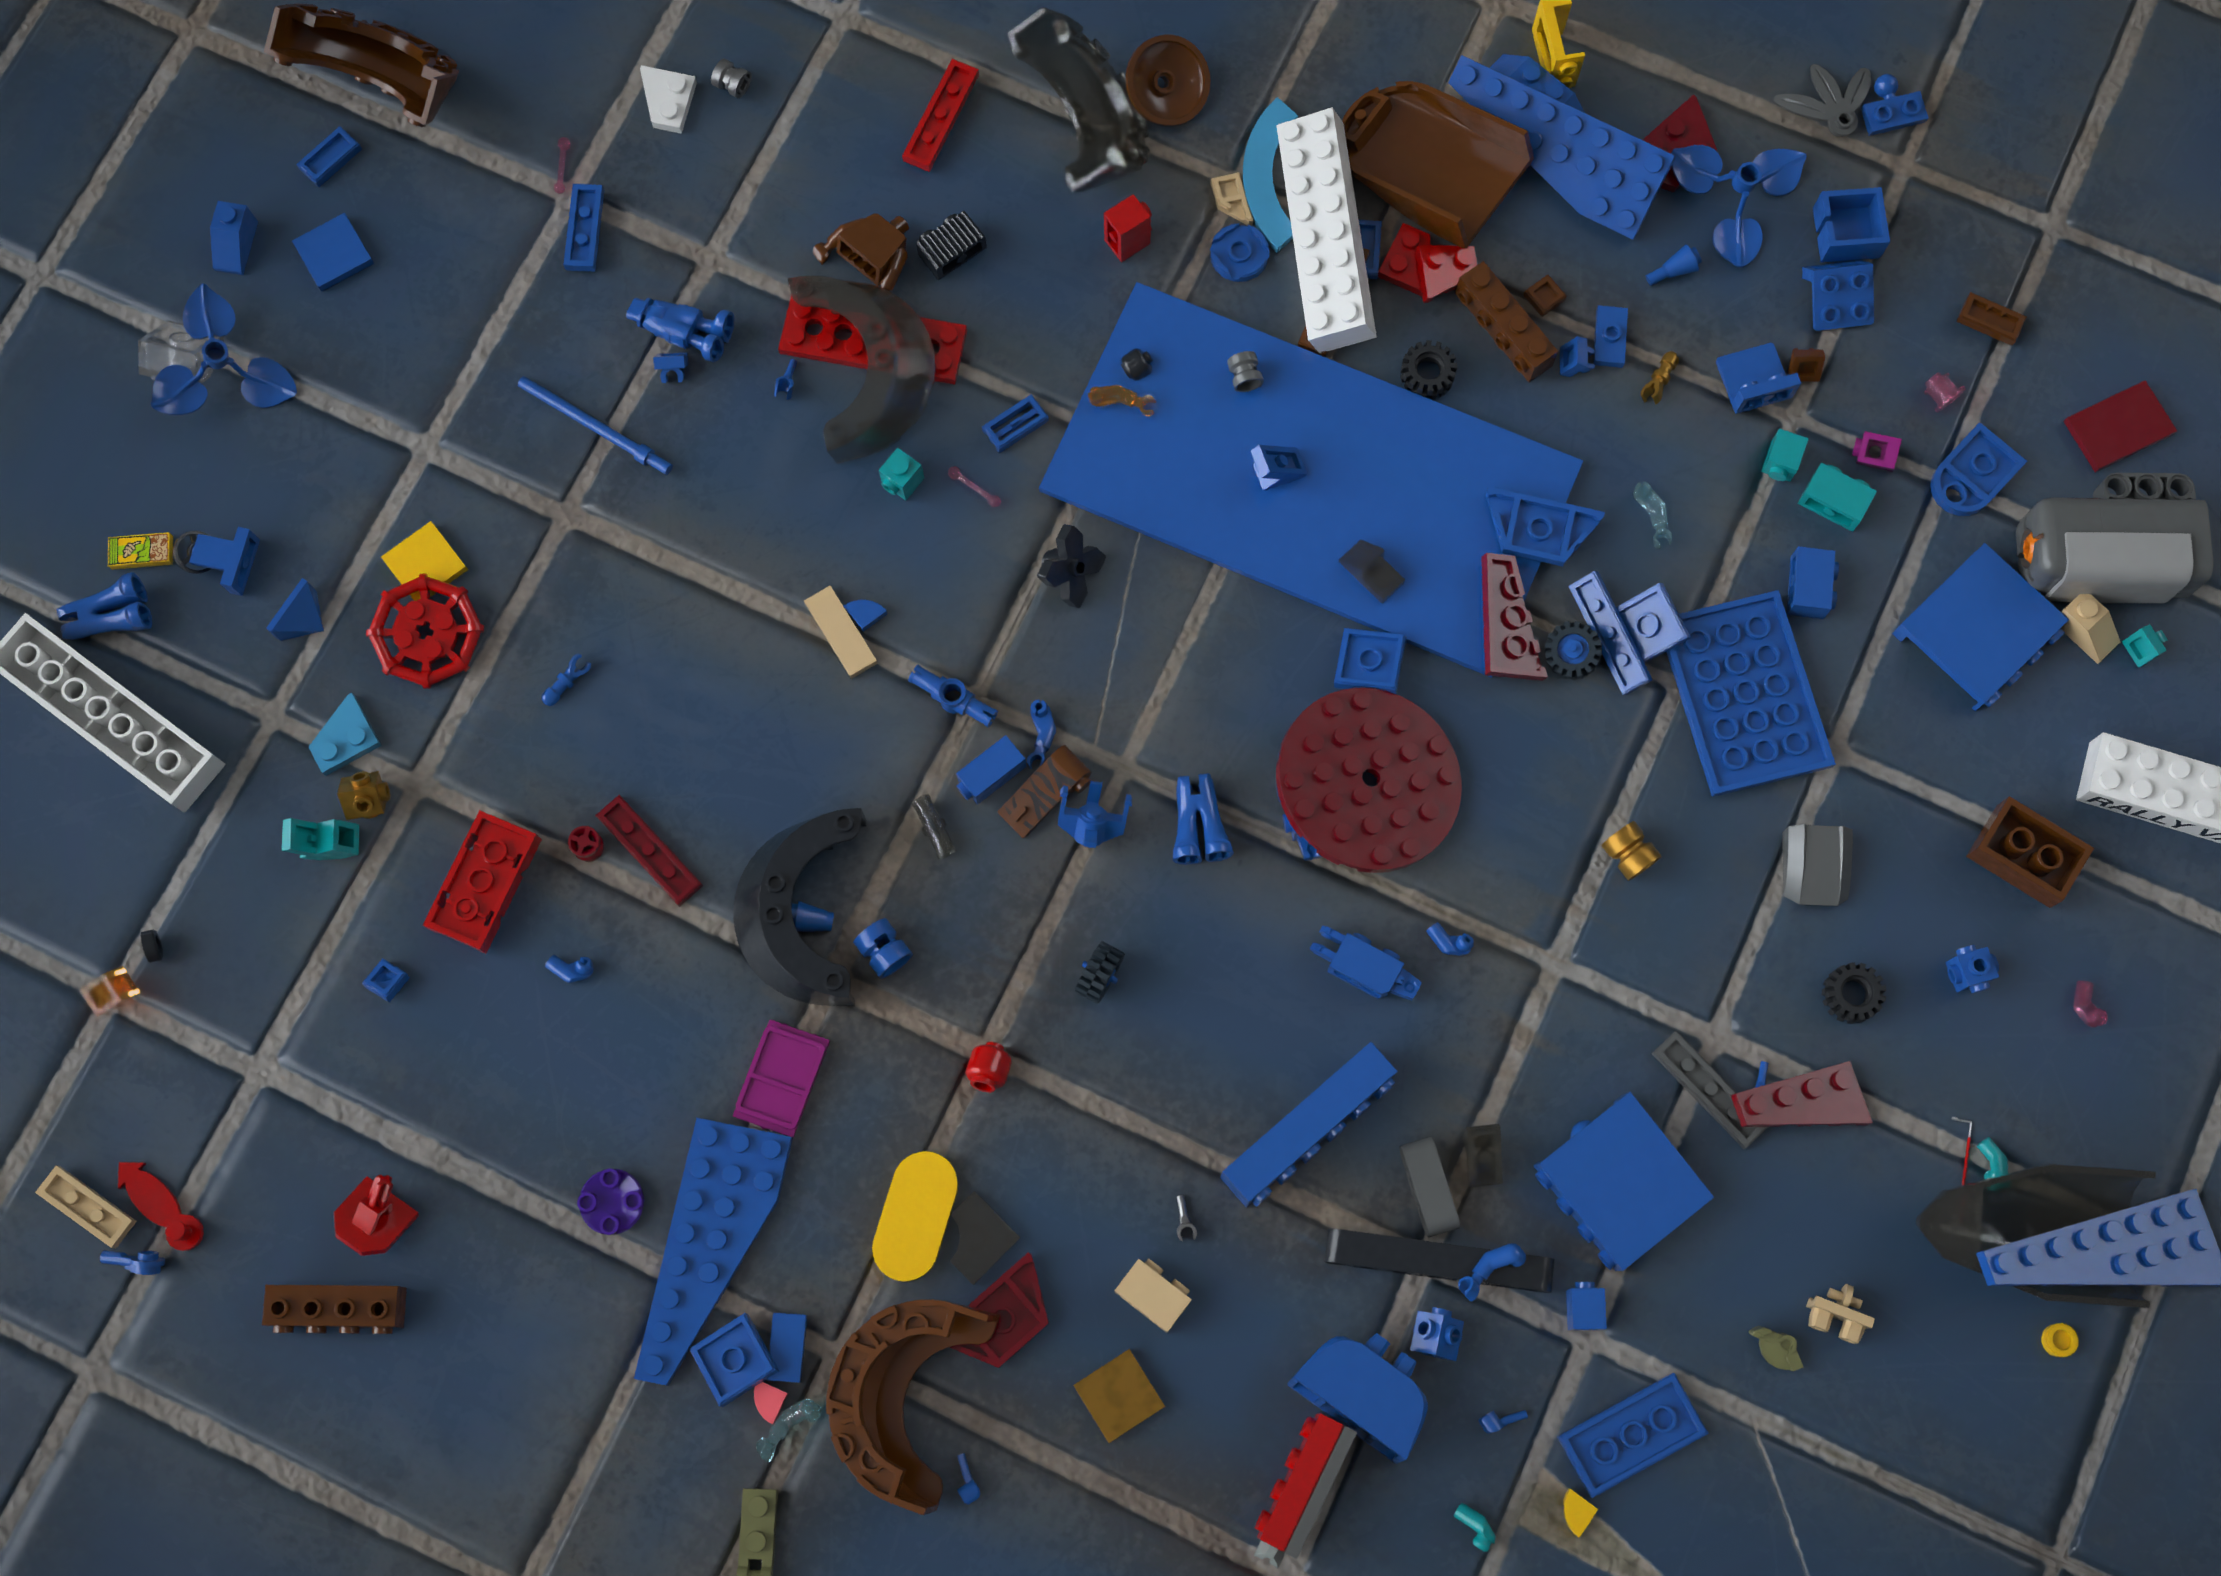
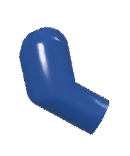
(1448, 943)
(570, 972)

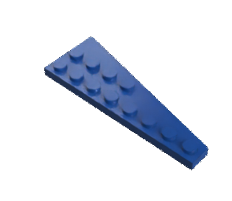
(2138, 1246)

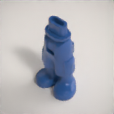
(680, 323)

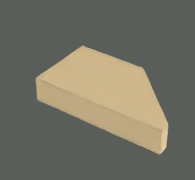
(1231, 197)

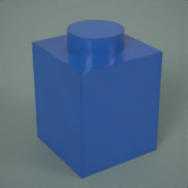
(1586, 1307)

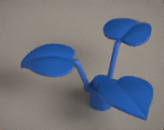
(1776, 169)
(209, 316)

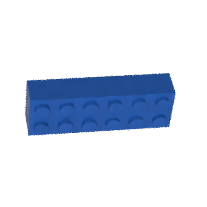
(1308, 1125)

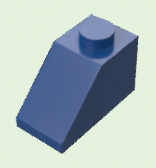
(231, 237)

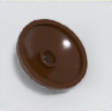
(1184, 77)

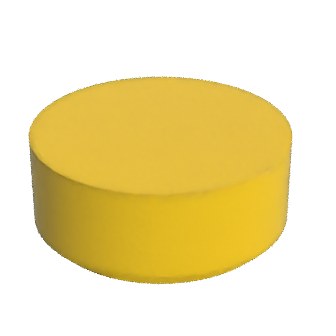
(2060, 1340)

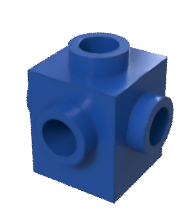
(1972, 969)
(1437, 1334)

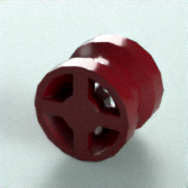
(580, 839)

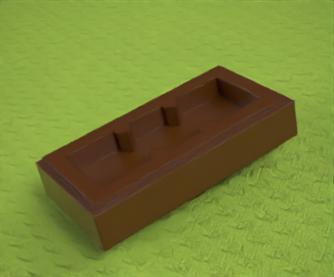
(1991, 319)

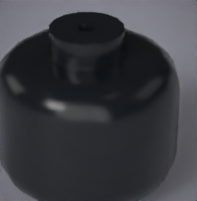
(1136, 364)

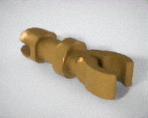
(1660, 377)

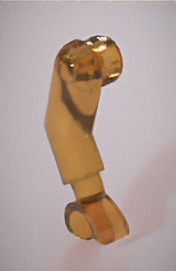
(1117, 394)

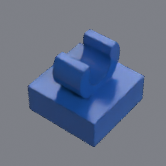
(1575, 357)
(671, 362)

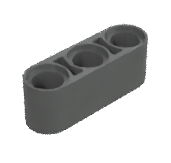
(1429, 1187)

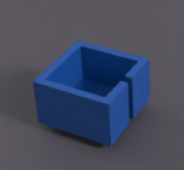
(1851, 224)

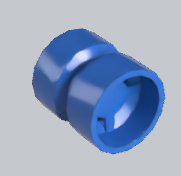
(889, 957)

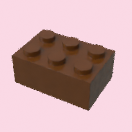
(2030, 852)

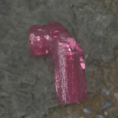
(2085, 1008)

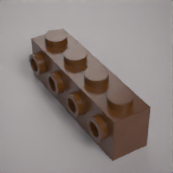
(1506, 321)
(334, 1306)

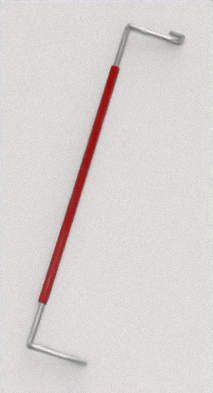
(1967, 1148)

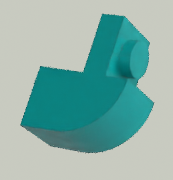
(320, 840)

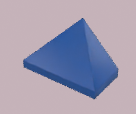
(298, 615)

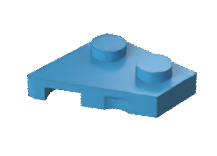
(344, 737)

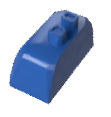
(1366, 1393)

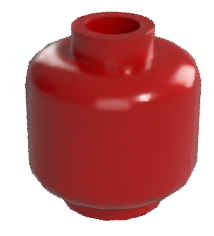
(988, 1067)

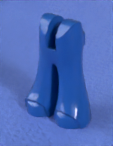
(125, 593)
(1216, 842)

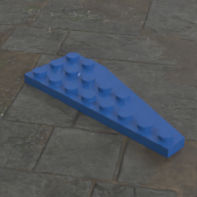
(1583, 158)
(720, 1209)

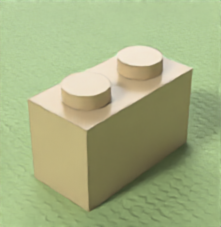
(1153, 1294)

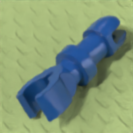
(565, 680)

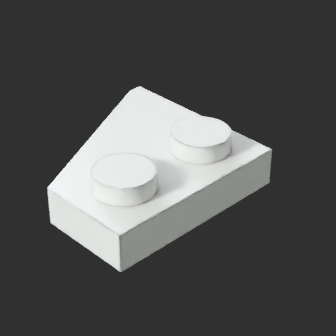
(668, 97)

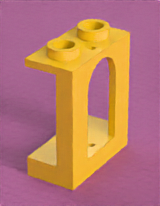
(1550, 25)

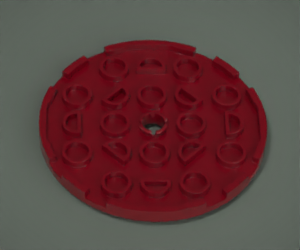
(1340, 814)

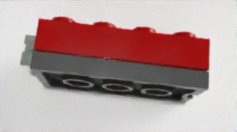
(1303, 1489)

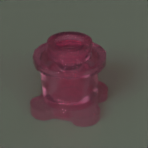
(1942, 390)

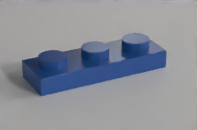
(583, 227)

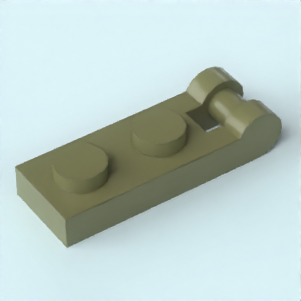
(757, 1531)

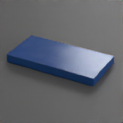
(1632, 1435)

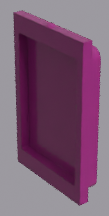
(781, 1078)

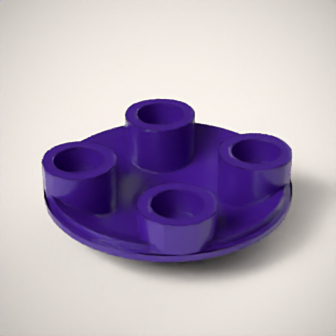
(611, 1201)

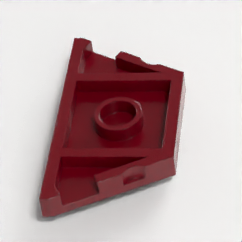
(1679, 130)
(1021, 1311)

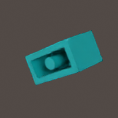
(1837, 496)

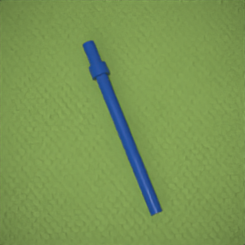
(641, 453)

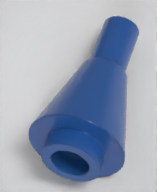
(1681, 263)

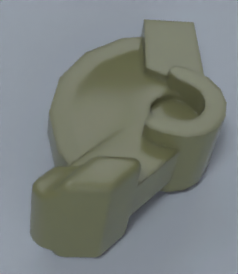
(1777, 1348)

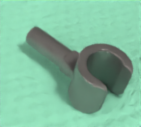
(1184, 1218)

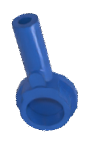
(145, 1263)

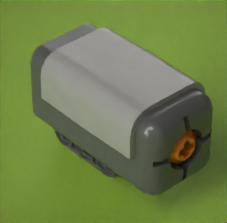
(2119, 544)

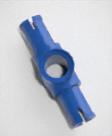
(964, 705)

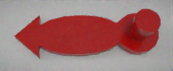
(160, 1206)

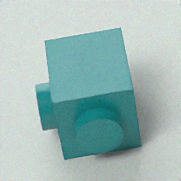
(901, 474)

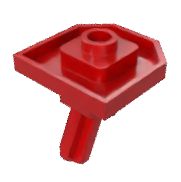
(372, 1217)

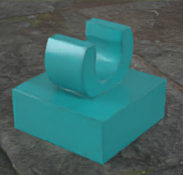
(2145, 645)

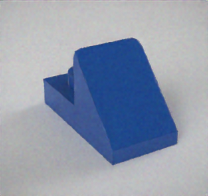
(1277, 465)

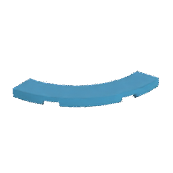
(1258, 176)

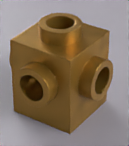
(363, 795)

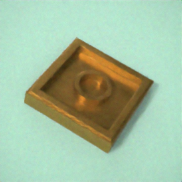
(1119, 1396)

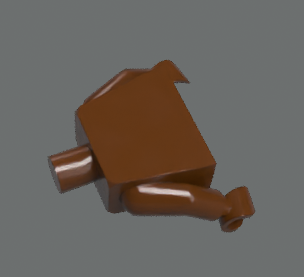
(870, 246)

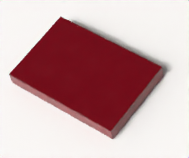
(2120, 426)

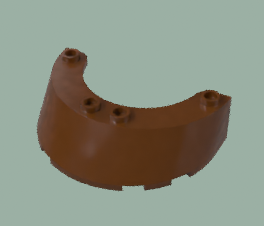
(370, 52)
(870, 1392)

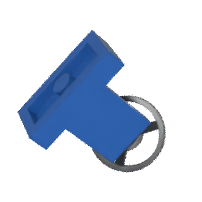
(221, 554)

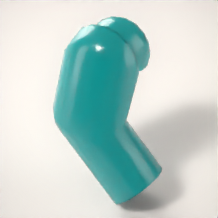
(1995, 1156)

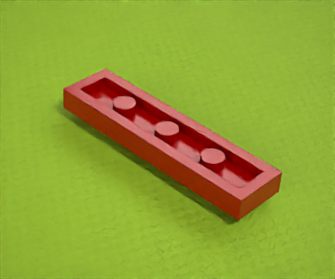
(940, 115)

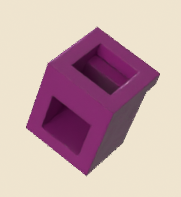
(1889, 451)

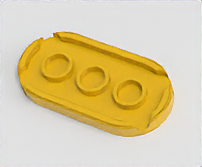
(915, 1216)

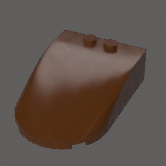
(1435, 157)

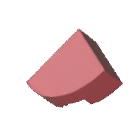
(769, 1401)

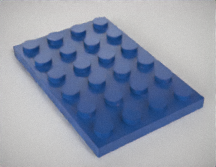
(1748, 695)

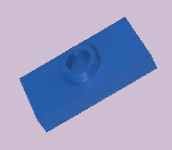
(1610, 336)

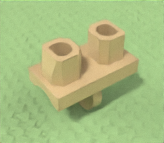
(1824, 1311)

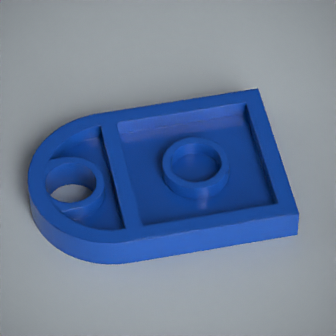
(1976, 471)

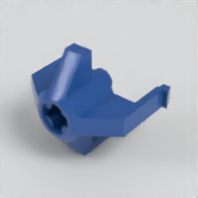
(1091, 823)

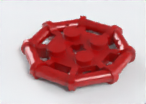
(418, 614)

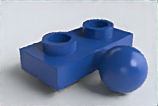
(1893, 111)

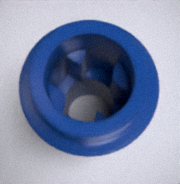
(811, 918)

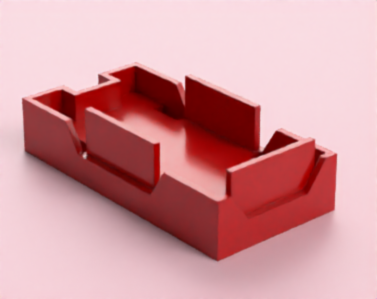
(482, 881)

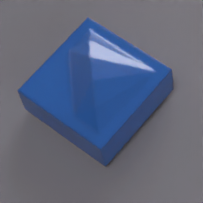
(386, 980)

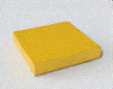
(424, 553)

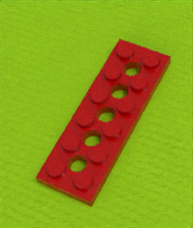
(853, 352)

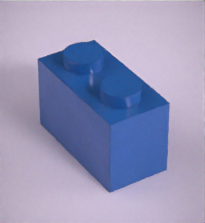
(1812, 582)

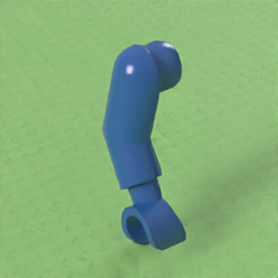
(1046, 730)
(1490, 1261)

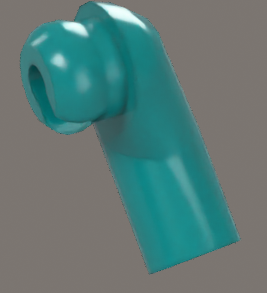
(1479, 1524)

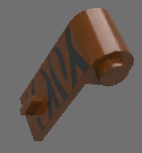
(1042, 790)

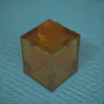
(109, 991)

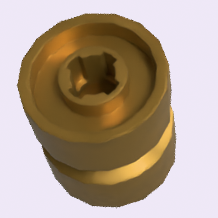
(1632, 852)

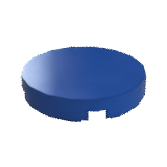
(1239, 252)

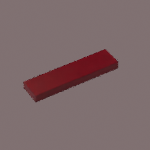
(649, 850)

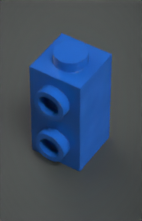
(990, 770)

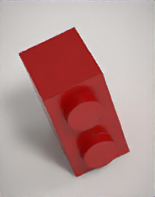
(1128, 227)

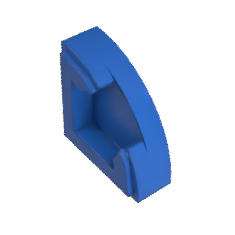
(865, 613)

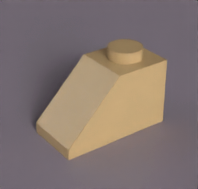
(2090, 626)

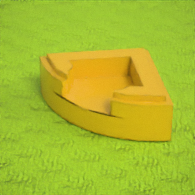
(1577, 1512)

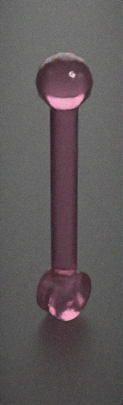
(564, 144)
(954, 473)

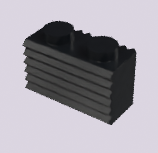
(950, 244)

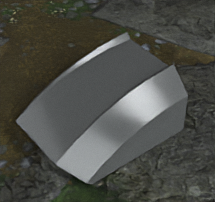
(1817, 864)

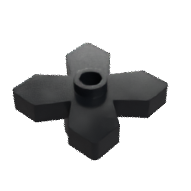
(1069, 565)

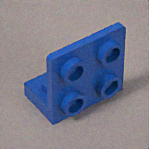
(1841, 294)
(1756, 378)

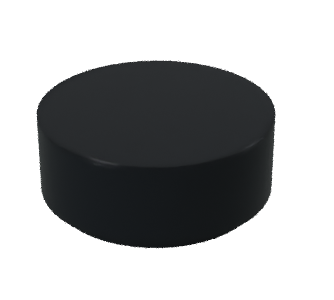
(151, 945)

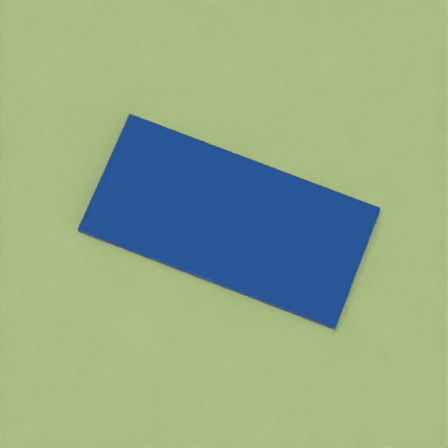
(1375, 460)

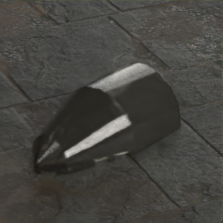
(2029, 1204)

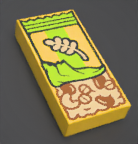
(140, 550)

